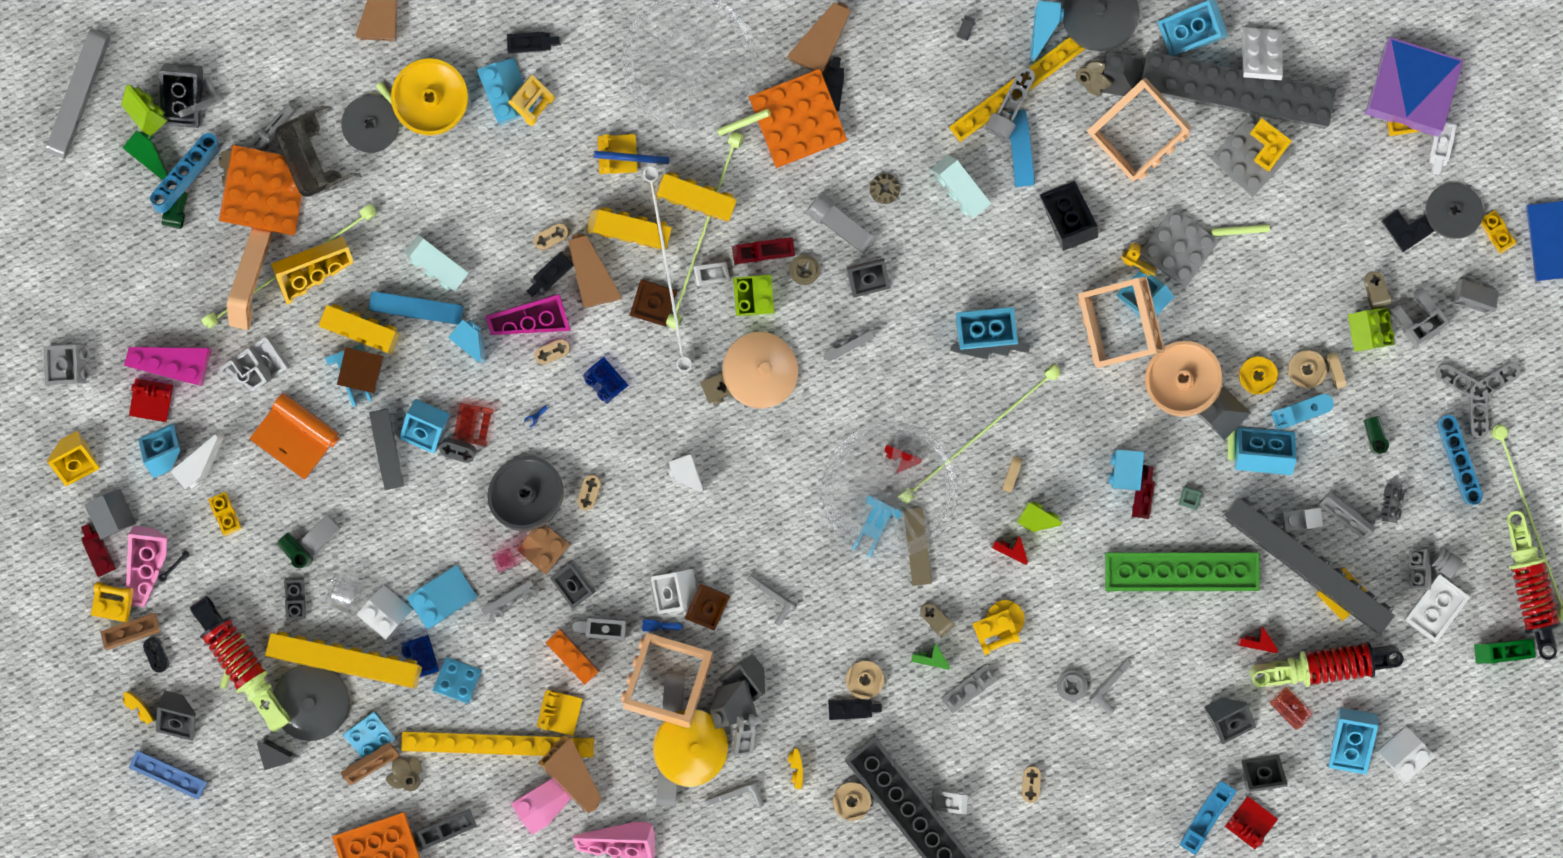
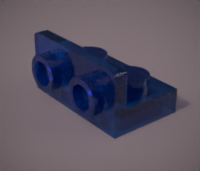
(605, 380)
(422, 652)

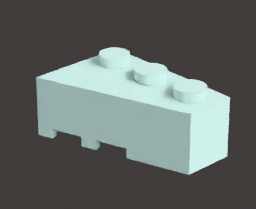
(960, 186)
(435, 263)

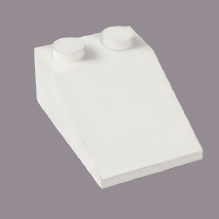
(197, 466)

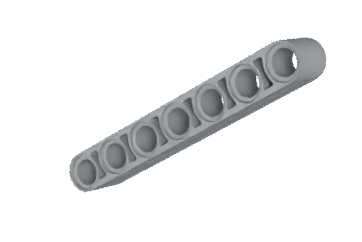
(77, 93)
(672, 702)

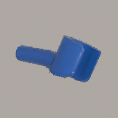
(534, 417)

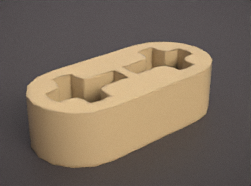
(549, 232)
(550, 347)
(1336, 370)
(1012, 474)
(593, 494)
(1026, 783)

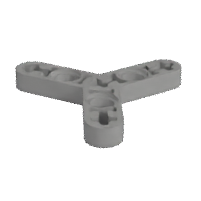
(1475, 400)

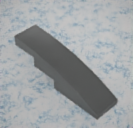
(984, 351)
(386, 449)
(444, 829)

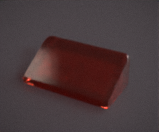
(1291, 708)

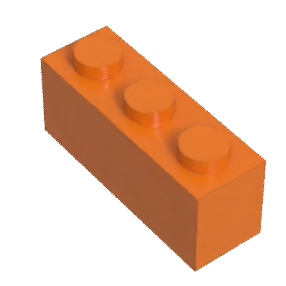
(572, 656)

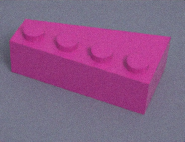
(532, 317)
(175, 363)

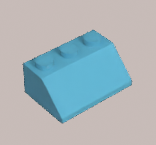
(501, 82)
(986, 328)
(469, 339)
(1265, 451)

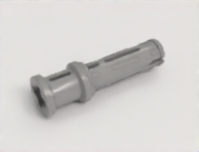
(265, 137)

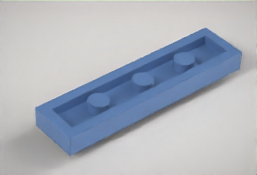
(168, 774)

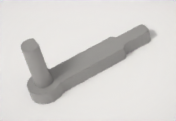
(215, 99)
(788, 605)
(1096, 697)
(750, 786)

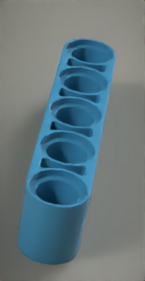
(184, 181)
(415, 308)
(1466, 466)

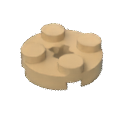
(1317, 365)
(855, 685)
(861, 806)

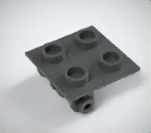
(1396, 494)

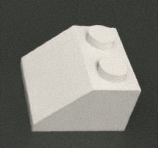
(685, 472)
(674, 591)
(384, 612)
(1406, 754)

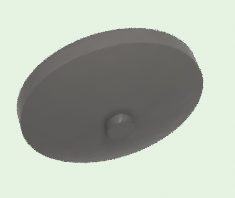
(1100, 23)
(525, 493)
(314, 701)

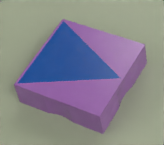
(1414, 86)

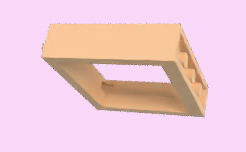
(1115, 155)
(1147, 315)
(655, 712)

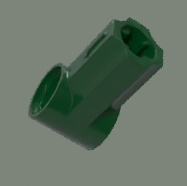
(175, 215)
(1375, 433)
(293, 550)

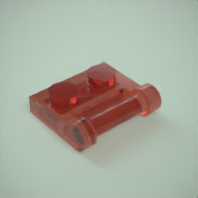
(467, 421)

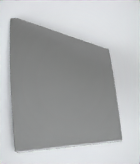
(256, 364)

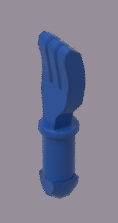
(654, 625)

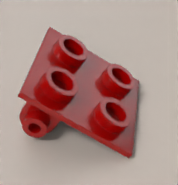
(150, 400)
(1251, 823)

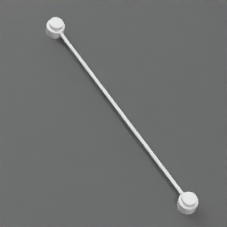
(650, 175)

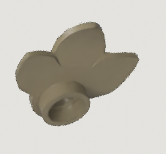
(1095, 79)
(402, 772)

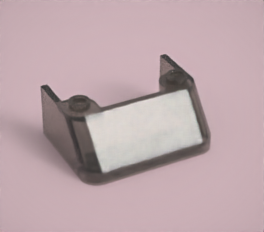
(302, 158)

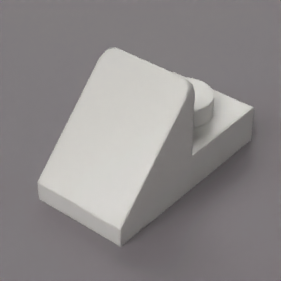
(711, 274)
(1302, 519)
(950, 802)

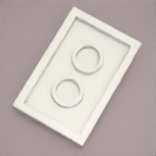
(1262, 53)
(1436, 608)

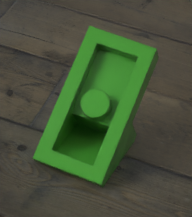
(936, 659)

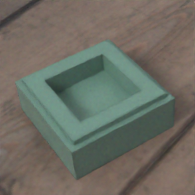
(1190, 498)

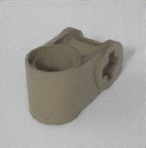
(1377, 293)
(938, 621)

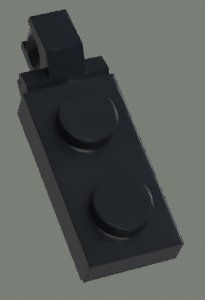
(531, 42)
(834, 80)
(550, 274)
(852, 709)

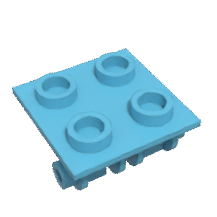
(457, 680)
(369, 735)

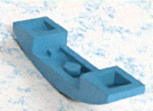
(1021, 150)
(1206, 817)

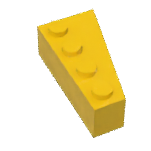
(696, 197)
(627, 228)
(310, 267)
(359, 329)

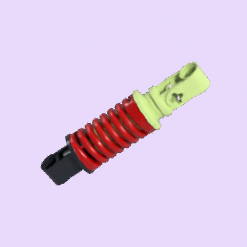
(1534, 587)
(237, 663)
(1328, 664)

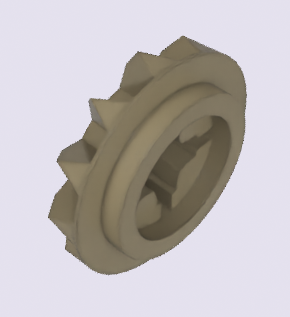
(884, 198)
(795, 272)

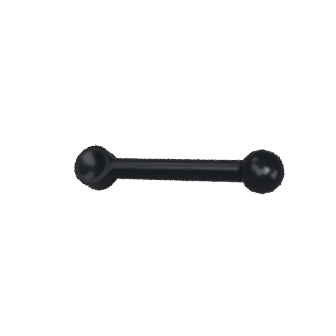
(163, 577)

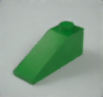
(146, 153)
(1504, 651)

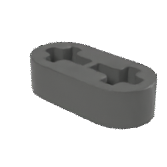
(457, 450)

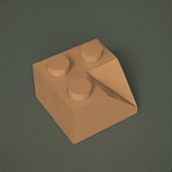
(543, 548)

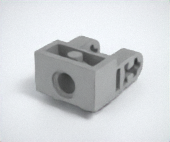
(1428, 328)

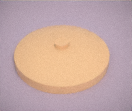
(760, 370)
(1184, 378)

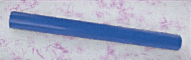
(631, 157)

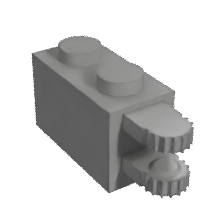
(601, 628)

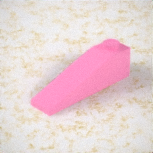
(144, 561)
(540, 805)
(624, 841)

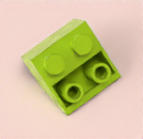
(142, 109)
(753, 295)
(1371, 329)
(1035, 519)

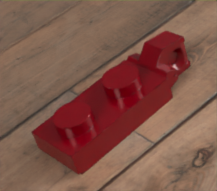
(1143, 498)
(97, 551)

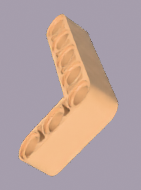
(246, 279)

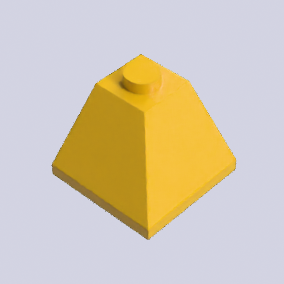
(72, 459)

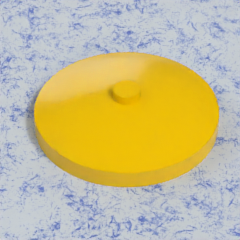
(429, 97)
(691, 754)

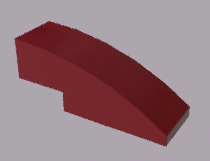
(763, 251)

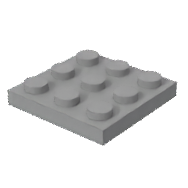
(1237, 158)
(1178, 247)

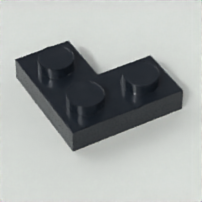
(1404, 234)

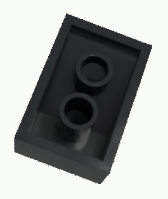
(179, 89)
(1069, 216)

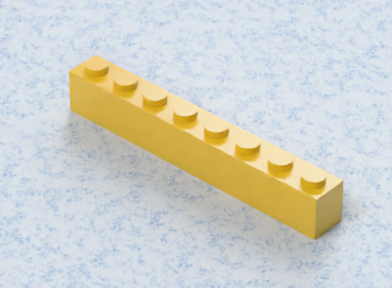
(343, 661)

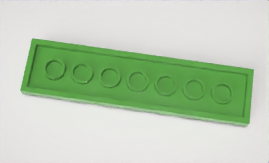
(1182, 571)

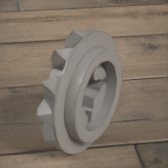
(1071, 695)

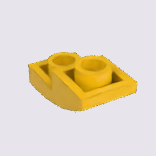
(1497, 232)
(225, 513)
(133, 702)
(796, 762)

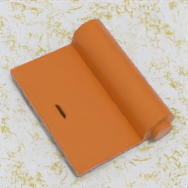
(294, 436)

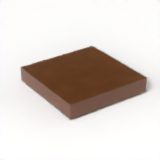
(652, 303)
(360, 370)
(707, 606)

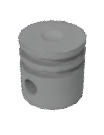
(1446, 562)

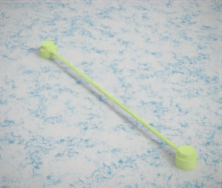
(735, 140)
(367, 212)
(1051, 372)
(1500, 432)

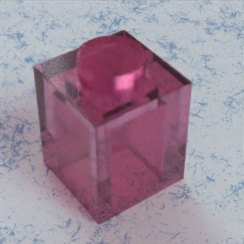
(504, 560)

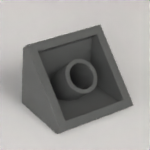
(868, 277)
(110, 514)
(573, 584)
(273, 754)
(1263, 773)

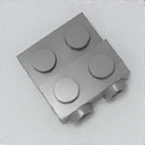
(65, 364)

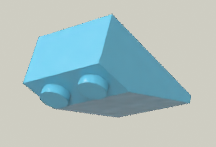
(1046, 19)
(1193, 28)
(1126, 470)
(442, 597)
(1353, 740)

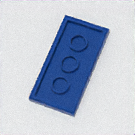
(1546, 239)

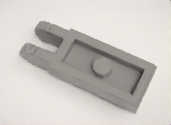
(847, 345)
(744, 736)

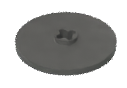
(370, 139)
(1439, 211)

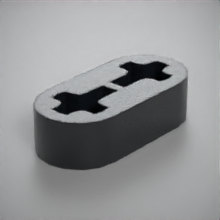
(151, 656)

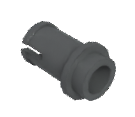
(965, 28)

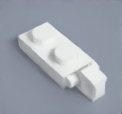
(1442, 148)

